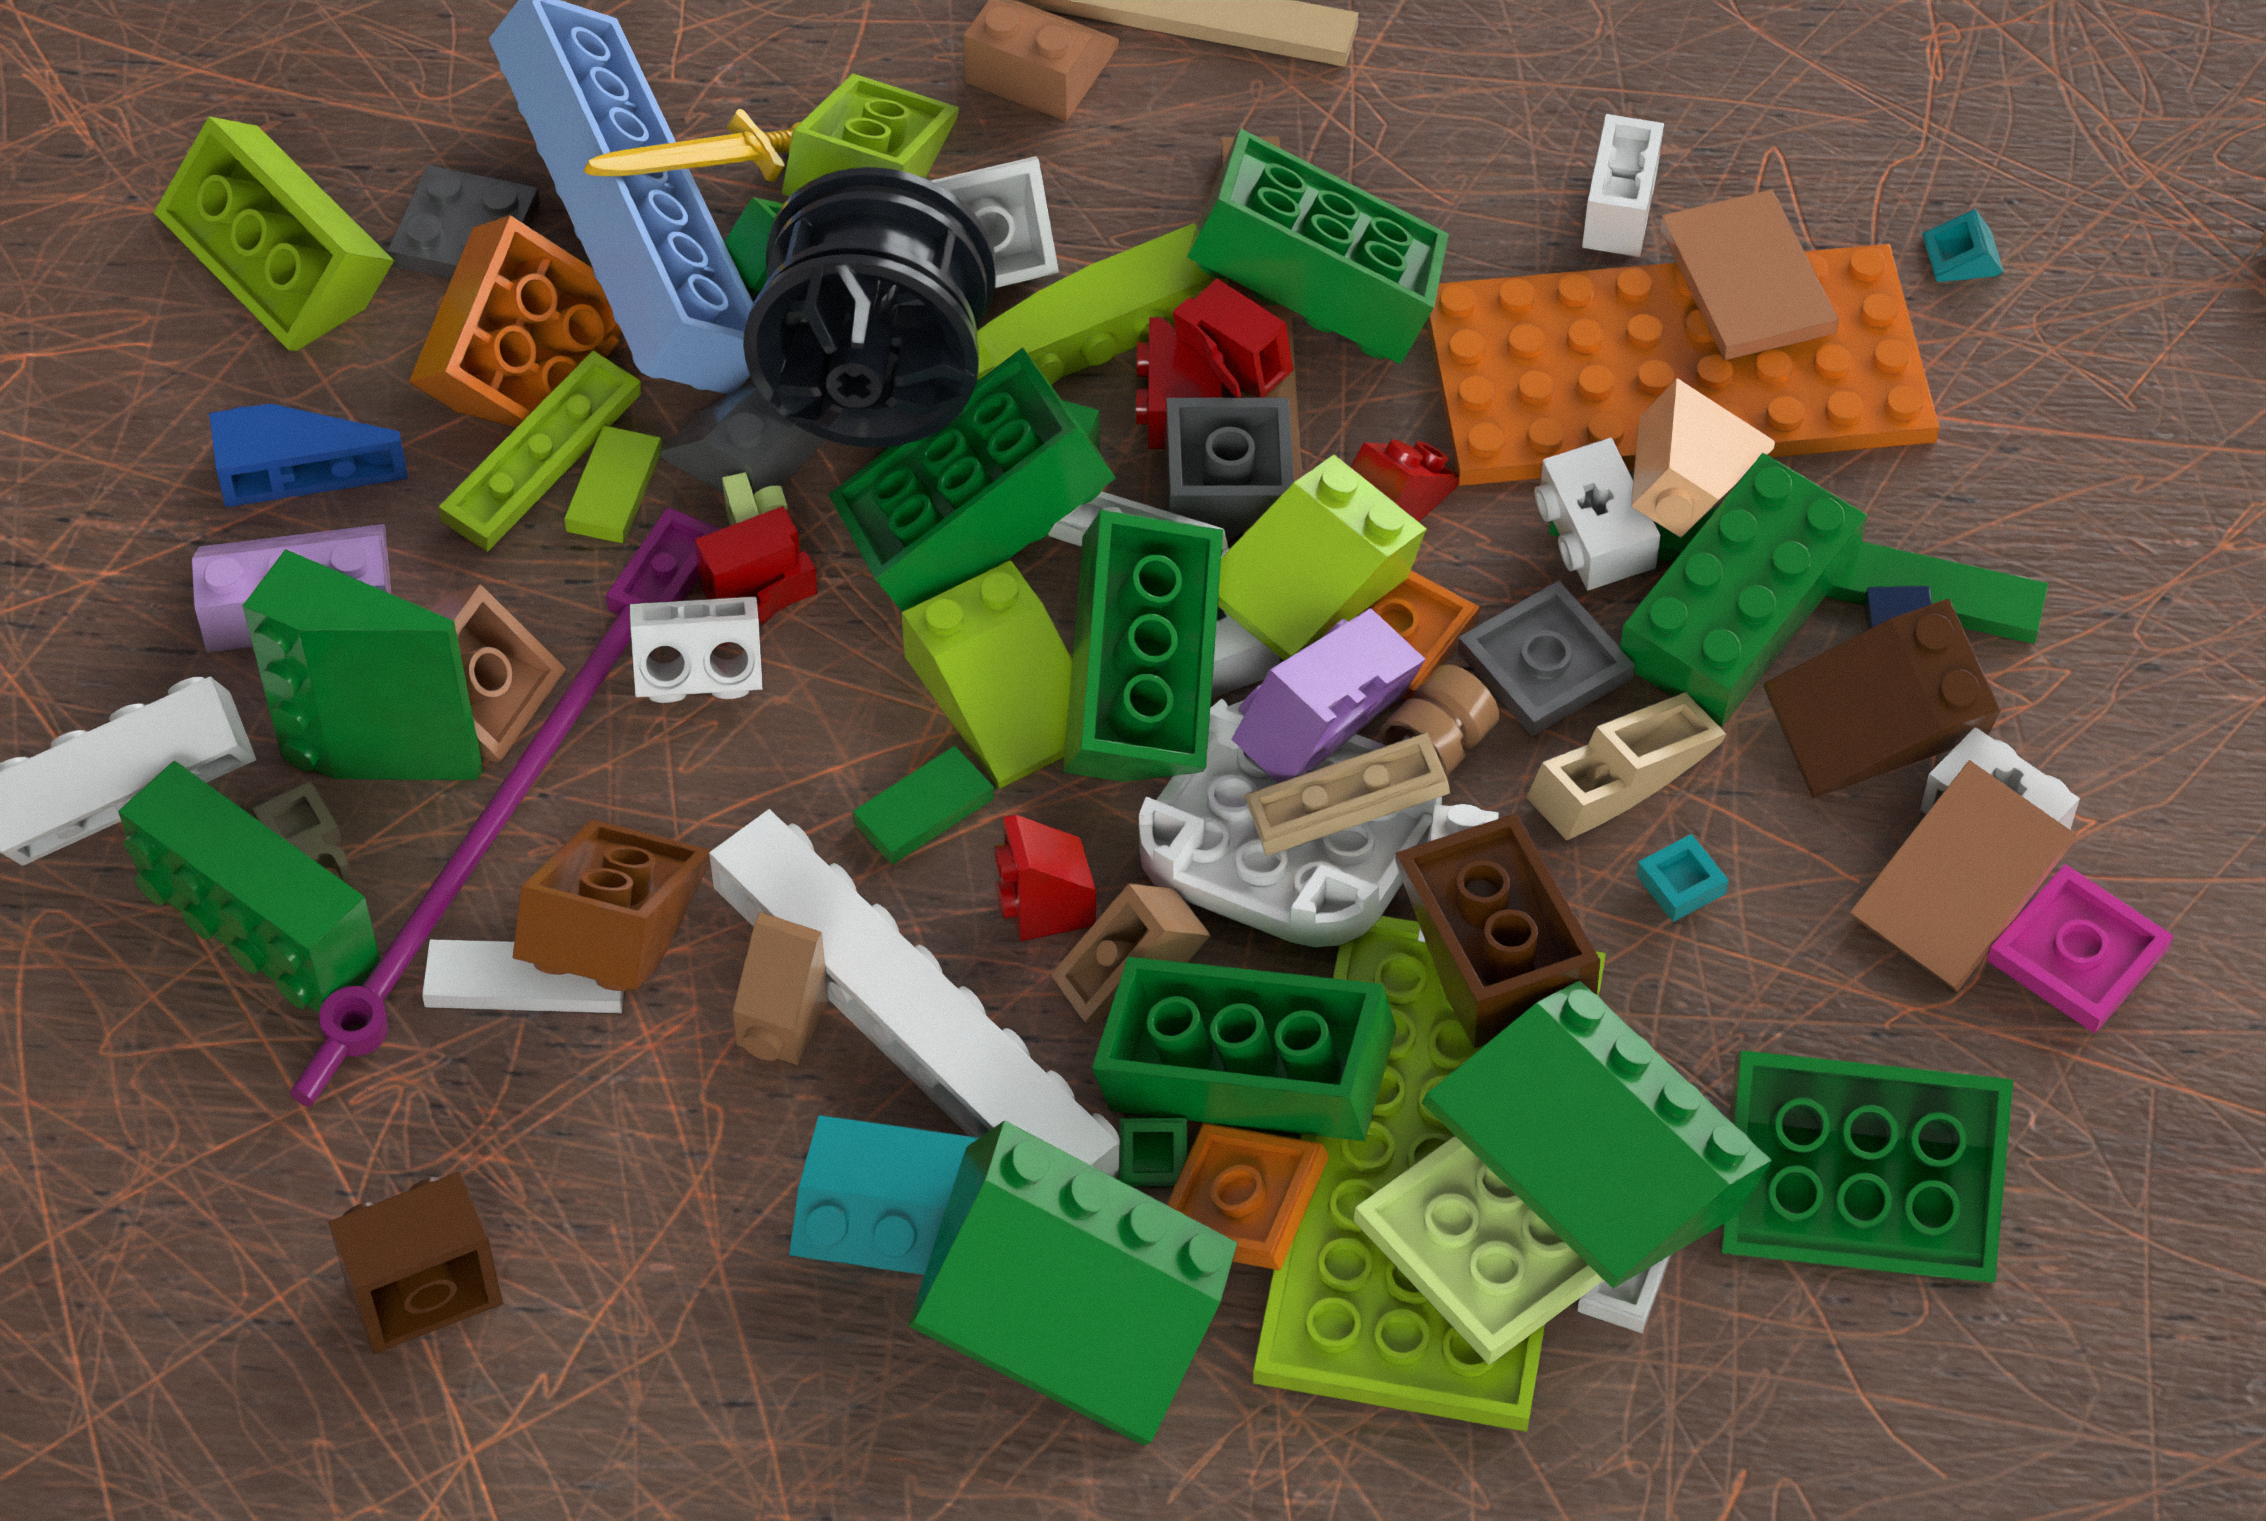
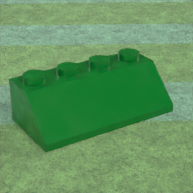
(1143, 648)

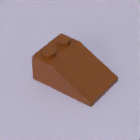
(607, 905)

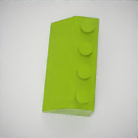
(271, 233)

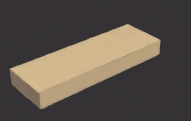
(1347, 794)

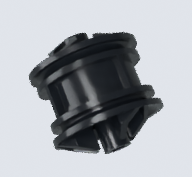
(871, 307)

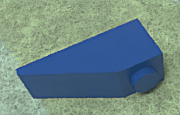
(293, 452)

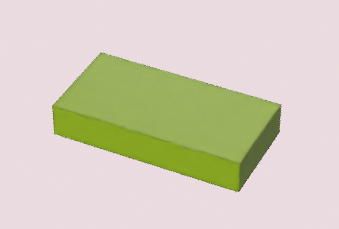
(613, 484)

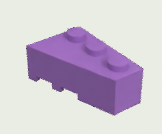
(1325, 695)

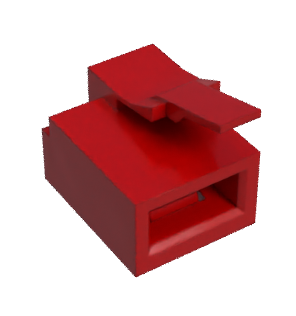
(1237, 338)
(756, 561)

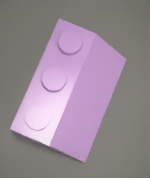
(231, 571)

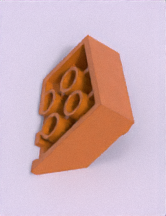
(512, 324)

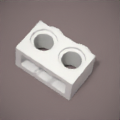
(1622, 185)
(695, 631)

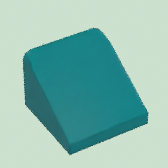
(1962, 249)

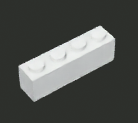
(95, 773)

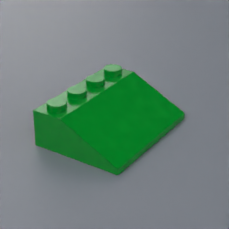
(1320, 248)
(974, 489)
(360, 678)
(1599, 1135)
(1872, 1165)
(1071, 1281)

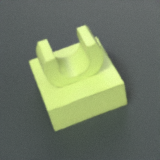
(741, 502)

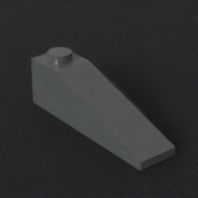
(741, 437)

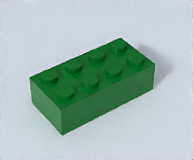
(1742, 588)
(248, 888)
(1245, 1048)

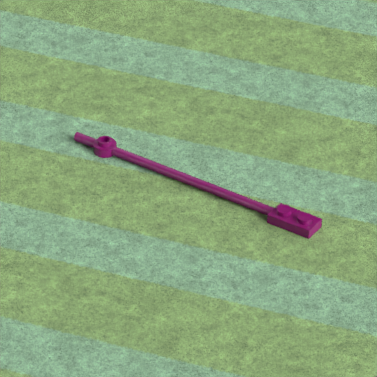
(658, 572)

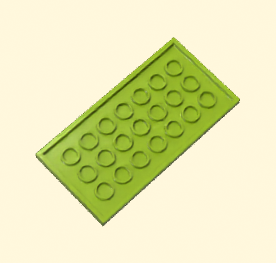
(1339, 1308)

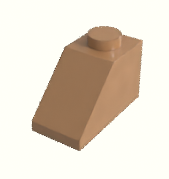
(1139, 924)
(780, 990)

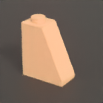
(1690, 457)

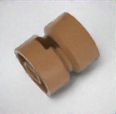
(1451, 708)

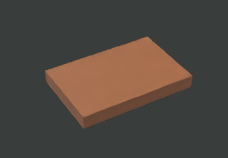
(1748, 274)
(1963, 875)

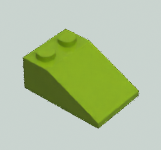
(868, 127)
(1317, 558)
(994, 670)

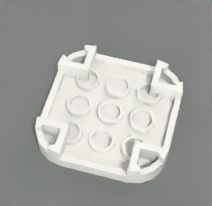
(1310, 894)

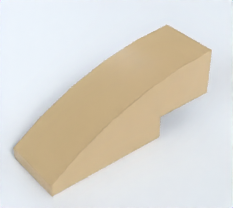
(1623, 764)

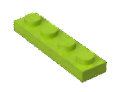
(539, 451)

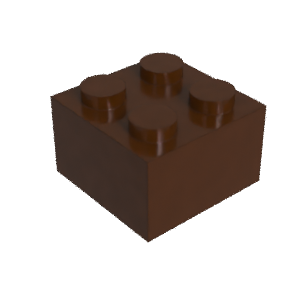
(416, 1261)

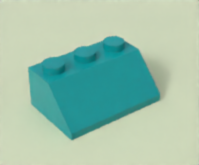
(874, 1193)

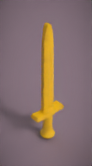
(743, 145)

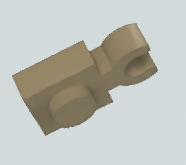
(307, 825)

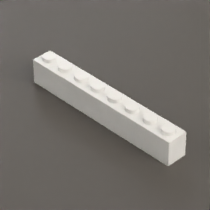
(903, 998)

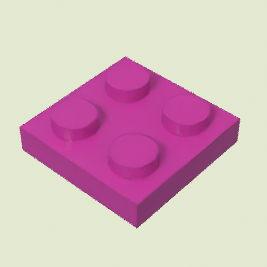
(2079, 948)

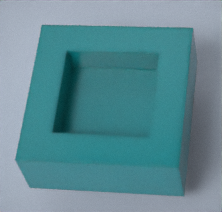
(1682, 877)

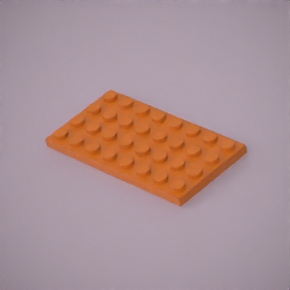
(1584, 353)

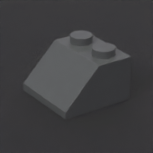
(1226, 459)

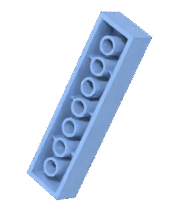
(643, 232)

